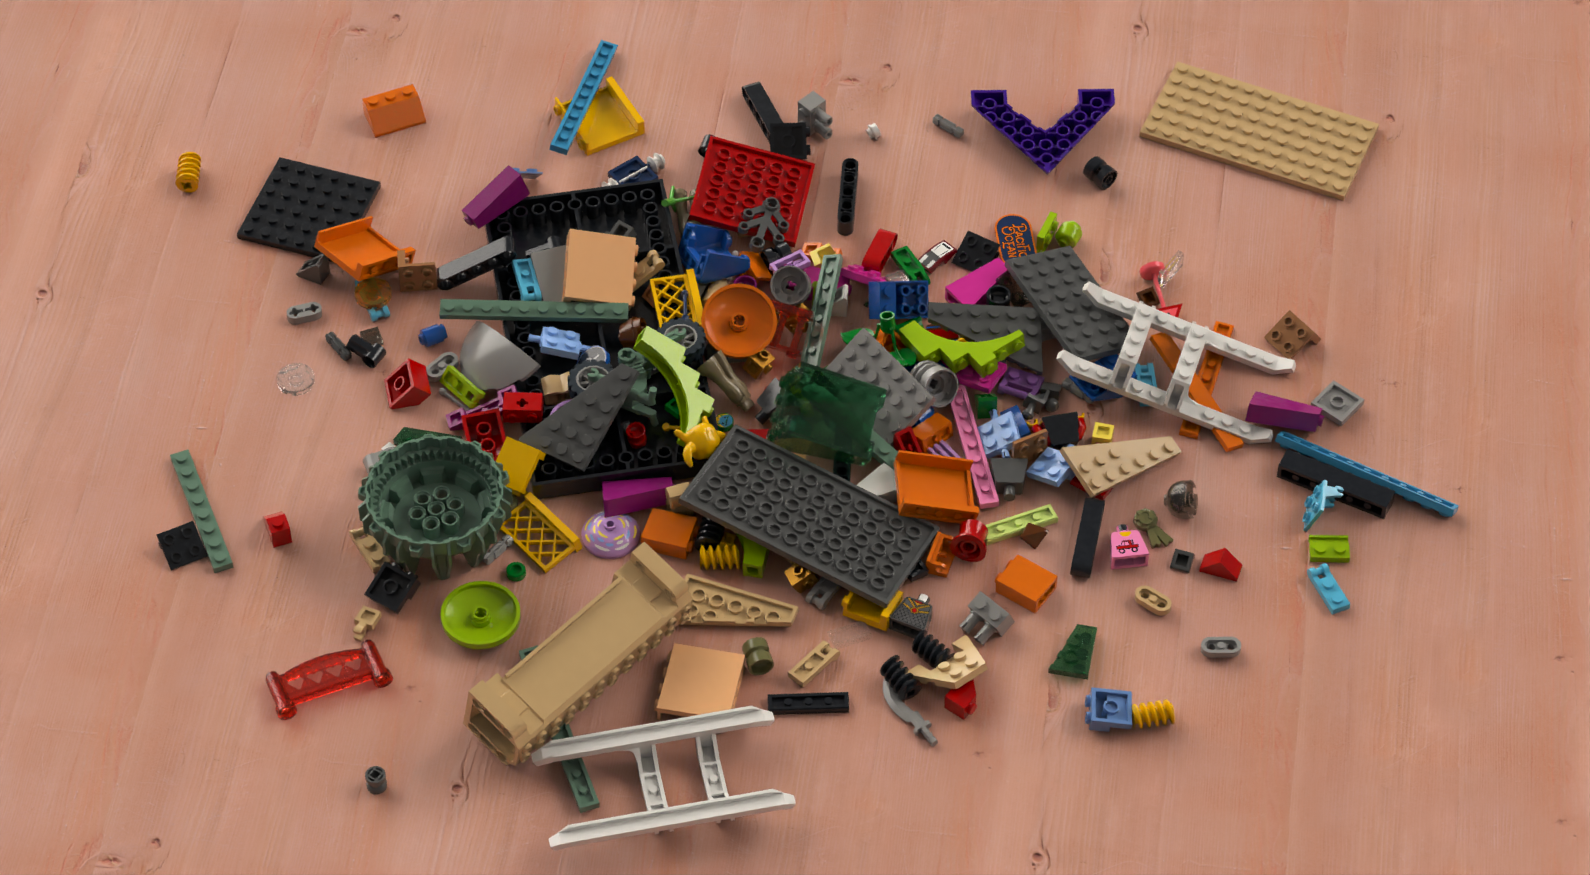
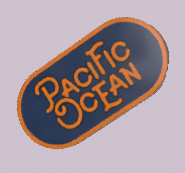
(1014, 236)

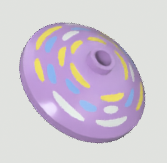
(610, 541)

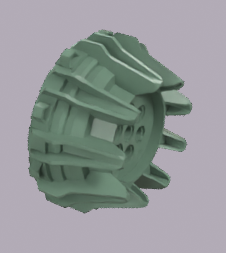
(435, 502)

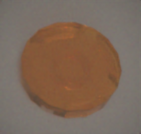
(373, 293)

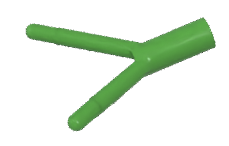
(671, 200)

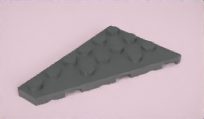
(991, 322)
(580, 425)

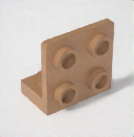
(416, 275)
(1291, 335)
(1030, 446)

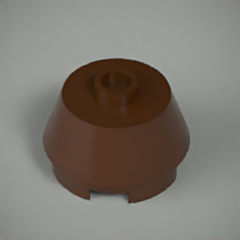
(630, 330)

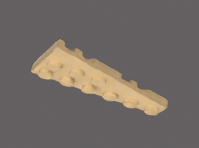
(1112, 463)
(730, 606)

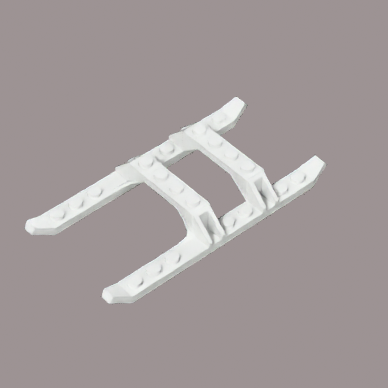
(1176, 398)
(660, 817)

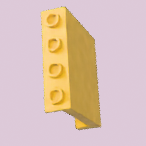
(608, 120)

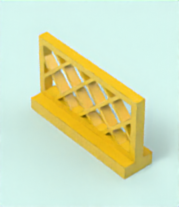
(693, 297)
(553, 524)

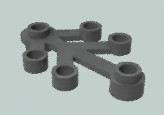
(769, 207)

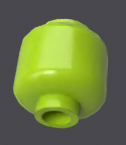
(1068, 234)

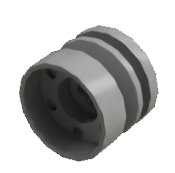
(780, 282)
(937, 380)

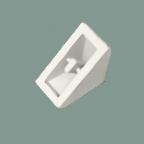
(840, 302)

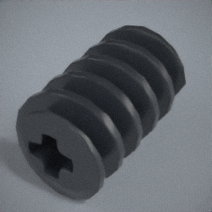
(709, 534)
(930, 649)
(899, 678)

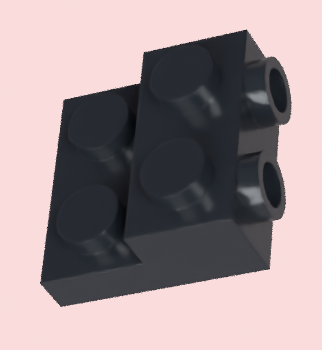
(790, 139)
(392, 587)

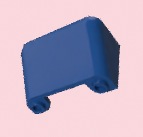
(707, 253)

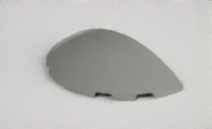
(493, 360)

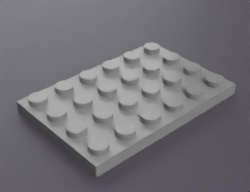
(871, 363)

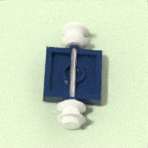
(635, 170)

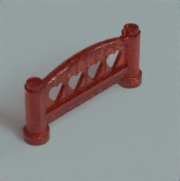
(287, 696)

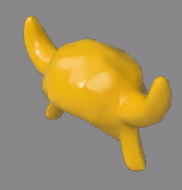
(700, 441)

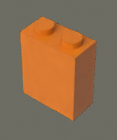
(670, 533)
(1026, 583)

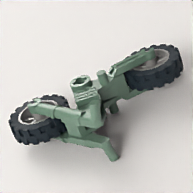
(591, 371)

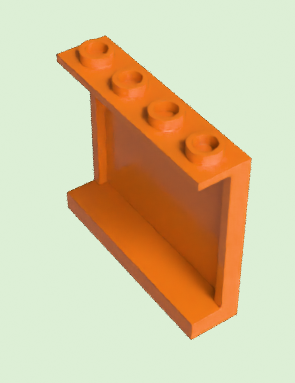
(360, 249)
(934, 487)

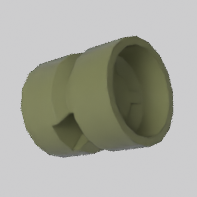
(757, 656)

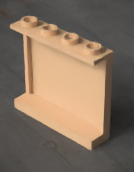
(599, 268)
(699, 681)

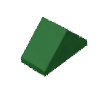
(984, 404)

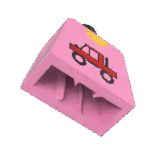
(1127, 549)

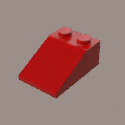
(486, 429)

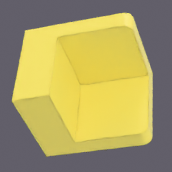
(817, 254)
(1102, 433)

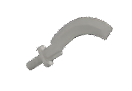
(908, 715)

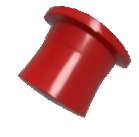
(969, 542)

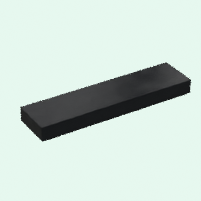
(808, 703)

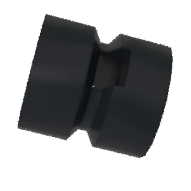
(1100, 173)
(771, 255)
(998, 296)

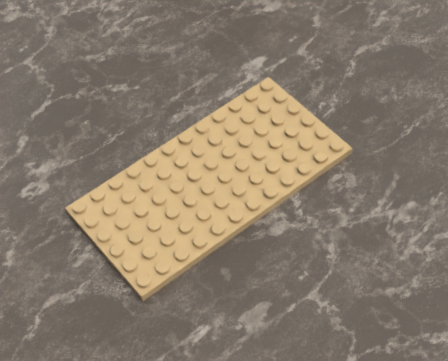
(1259, 130)

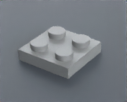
(1338, 403)

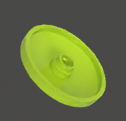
(480, 615)

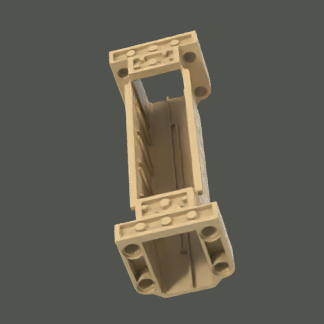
(579, 658)

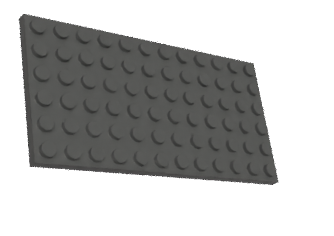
(809, 516)

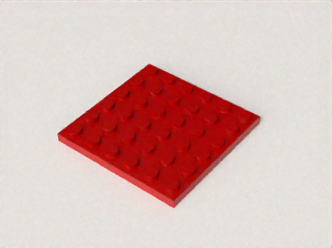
(741, 179)

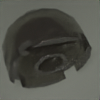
(1181, 499)

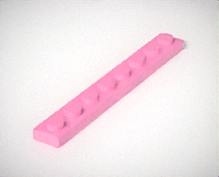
(973, 450)

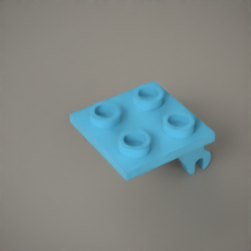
(1318, 501)

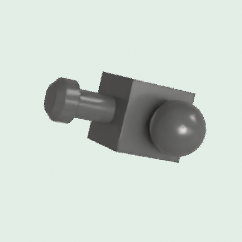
(1035, 403)

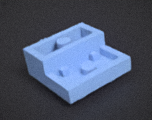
(1051, 468)

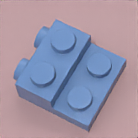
(1108, 709)

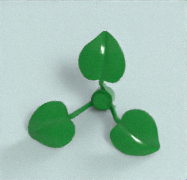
(887, 324)

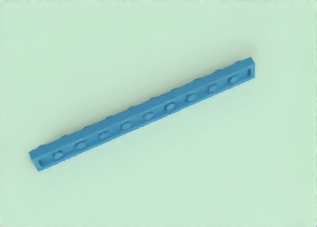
(583, 97)
(1404, 489)

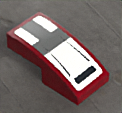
(936, 255)

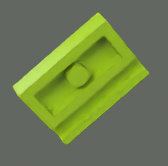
(1047, 232)
(1329, 548)

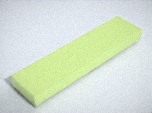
(1016, 524)

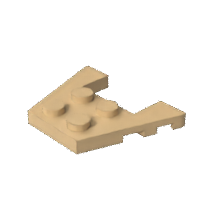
(957, 670)

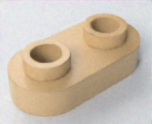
(1154, 600)

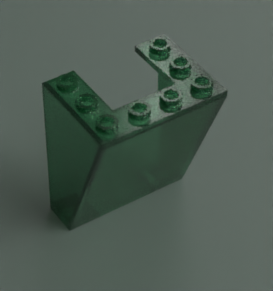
(825, 414)

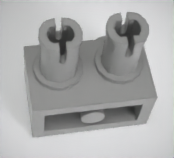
(813, 112)
(992, 615)

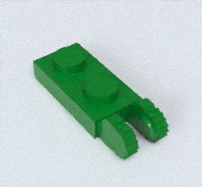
(909, 264)

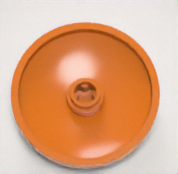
(739, 320)

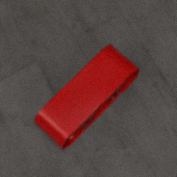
(879, 250)

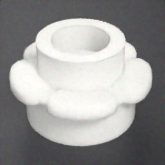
(873, 131)

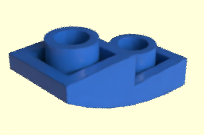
(1021, 424)

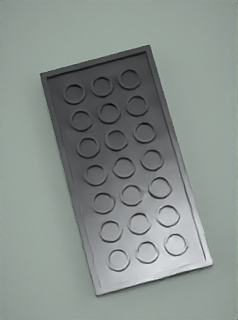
(1054, 287)

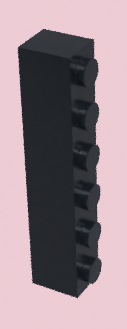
(1357, 491)

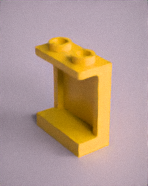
(520, 463)
(869, 612)

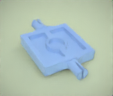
(559, 342)
(999, 434)

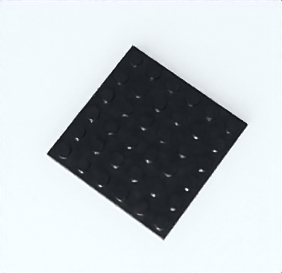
(301, 202)

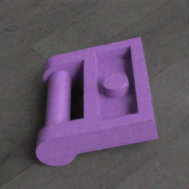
(1022, 382)

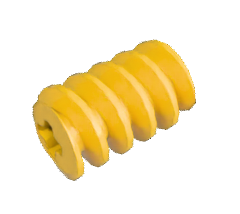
(188, 172)
(719, 557)
(1152, 712)

